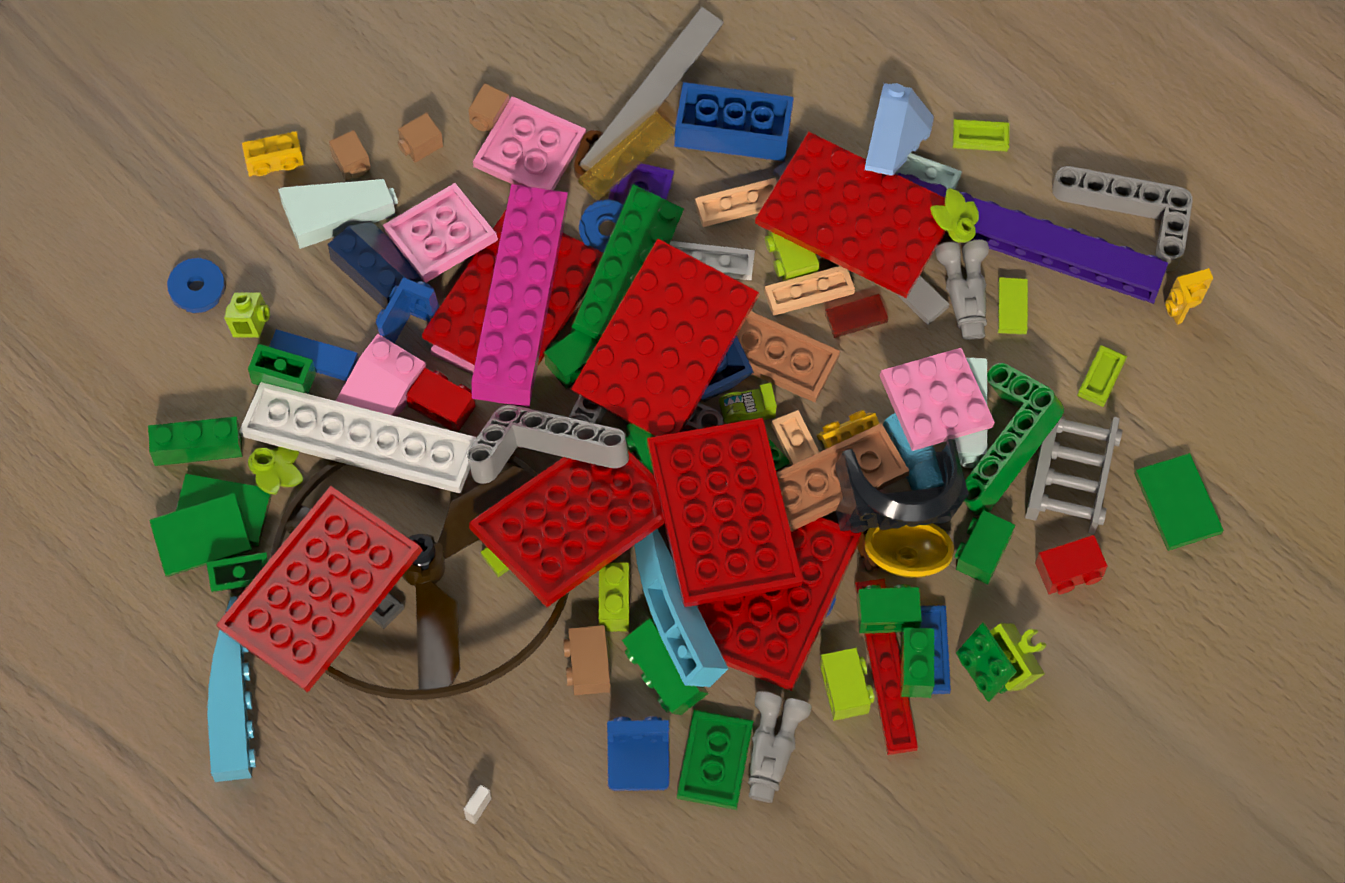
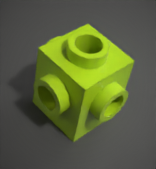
(247, 315)

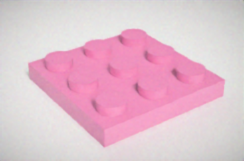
(529, 146)
(440, 232)
(936, 399)

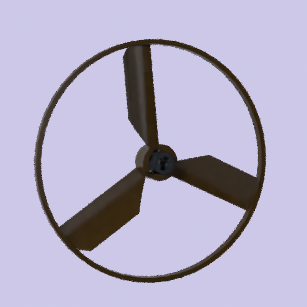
(435, 610)

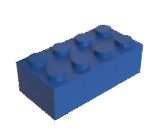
(733, 121)

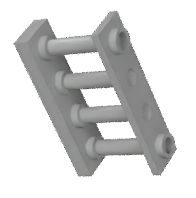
(1045, 475)

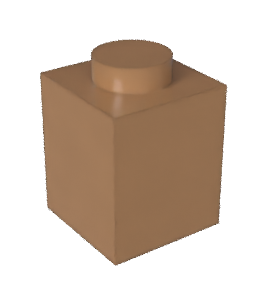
(487, 107)
(419, 138)
(349, 155)

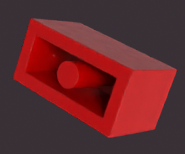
(441, 399)
(1071, 565)

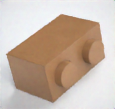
(588, 660)

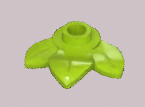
(957, 216)
(277, 468)

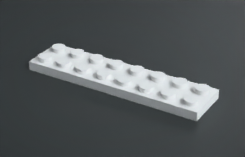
(358, 437)

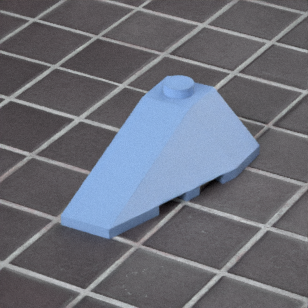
(898, 129)

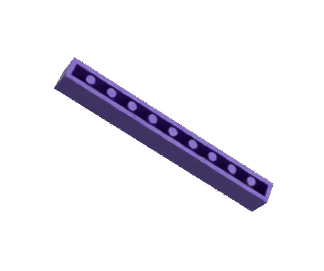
(1063, 248)

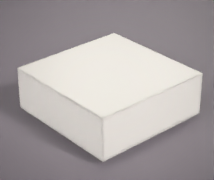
(477, 804)

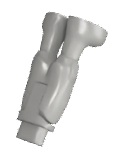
(966, 295)
(769, 751)

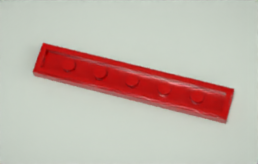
(886, 676)

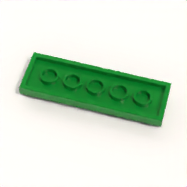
(638, 227)

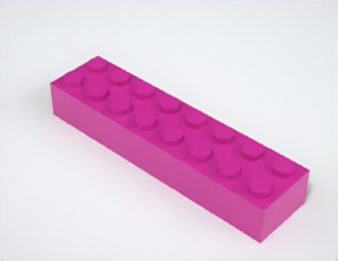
(519, 296)

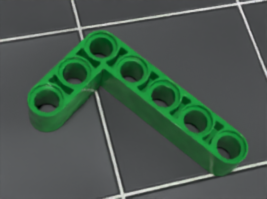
(1034, 413)

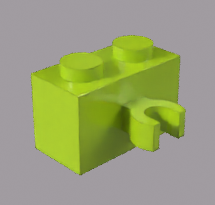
(1019, 652)

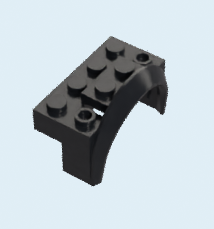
(868, 508)

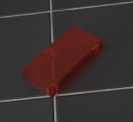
(856, 315)

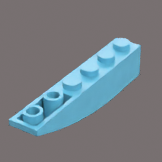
(679, 626)
(227, 711)

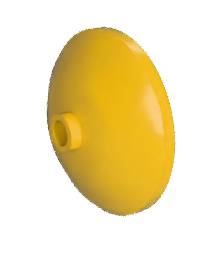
(910, 550)

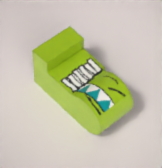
(748, 405)

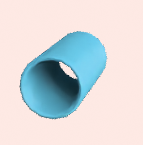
(921, 475)

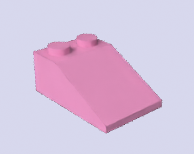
(382, 378)

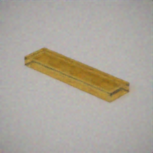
(626, 156)

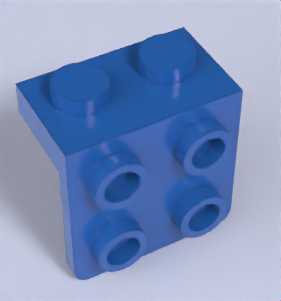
(406, 300)
(638, 754)

